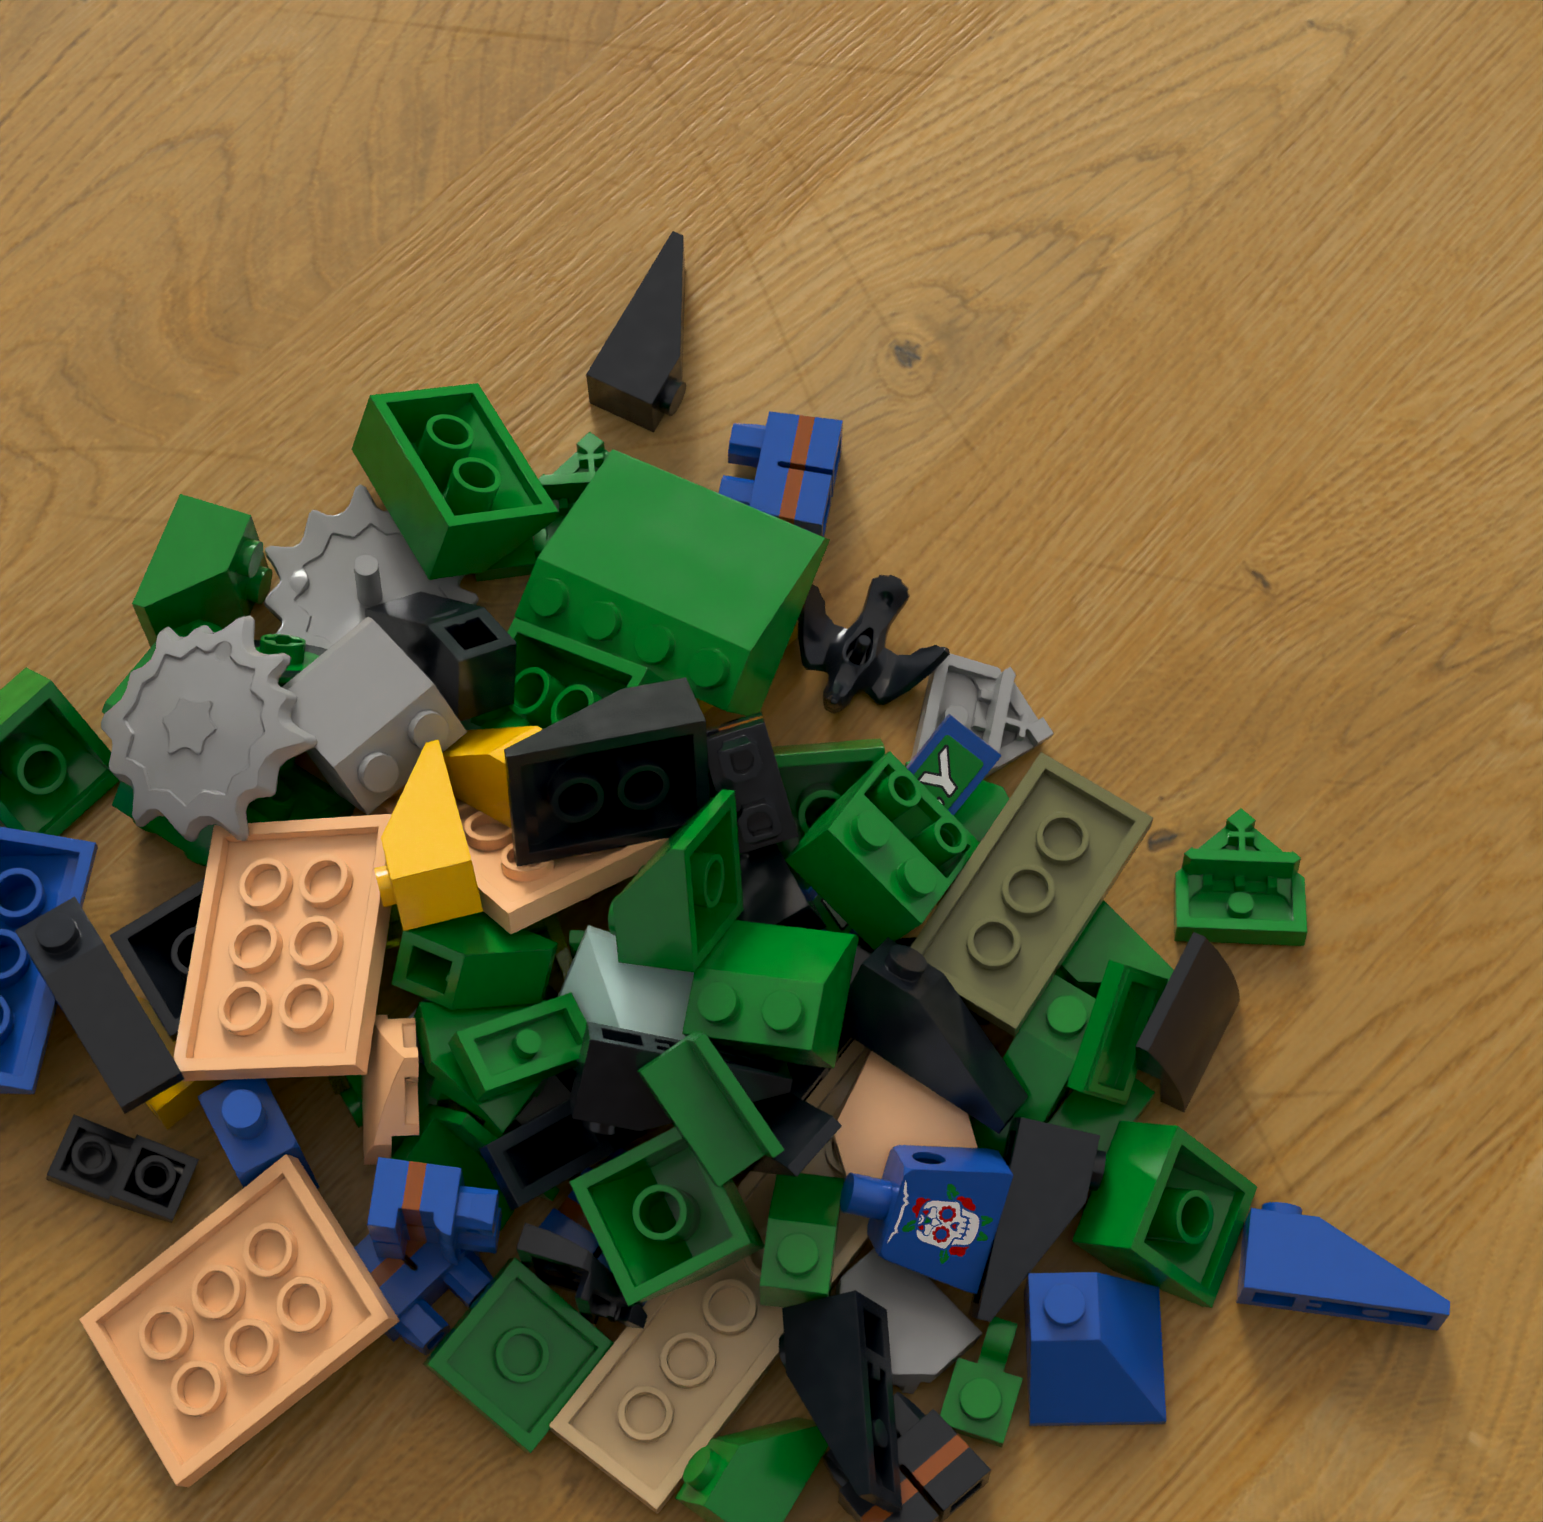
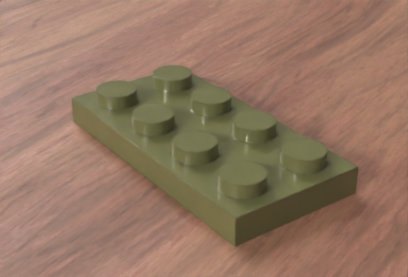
(1030, 891)

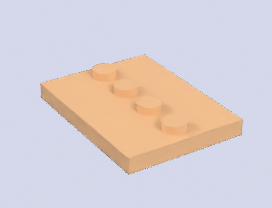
(532, 892)
(286, 952)
(238, 1320)

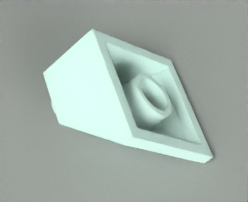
(623, 993)

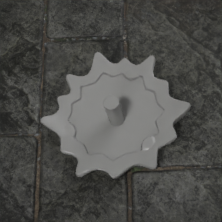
(343, 569)
(204, 729)

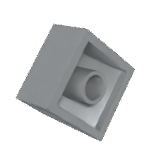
(369, 715)

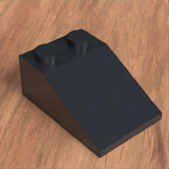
(609, 774)

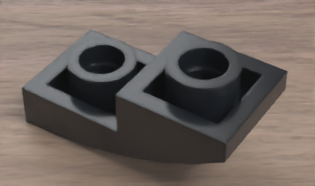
(122, 1169)

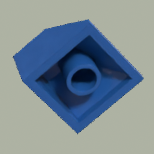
(1093, 1350)

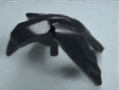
(858, 655)

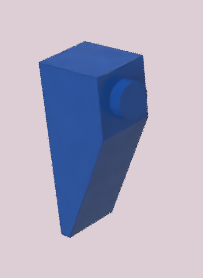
(1317, 1269)

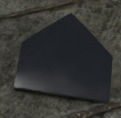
(576, 1270)

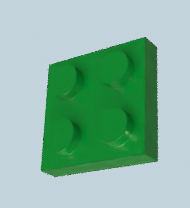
(518, 1354)

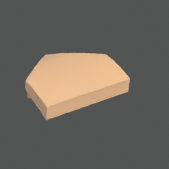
(390, 1087)
(893, 1110)

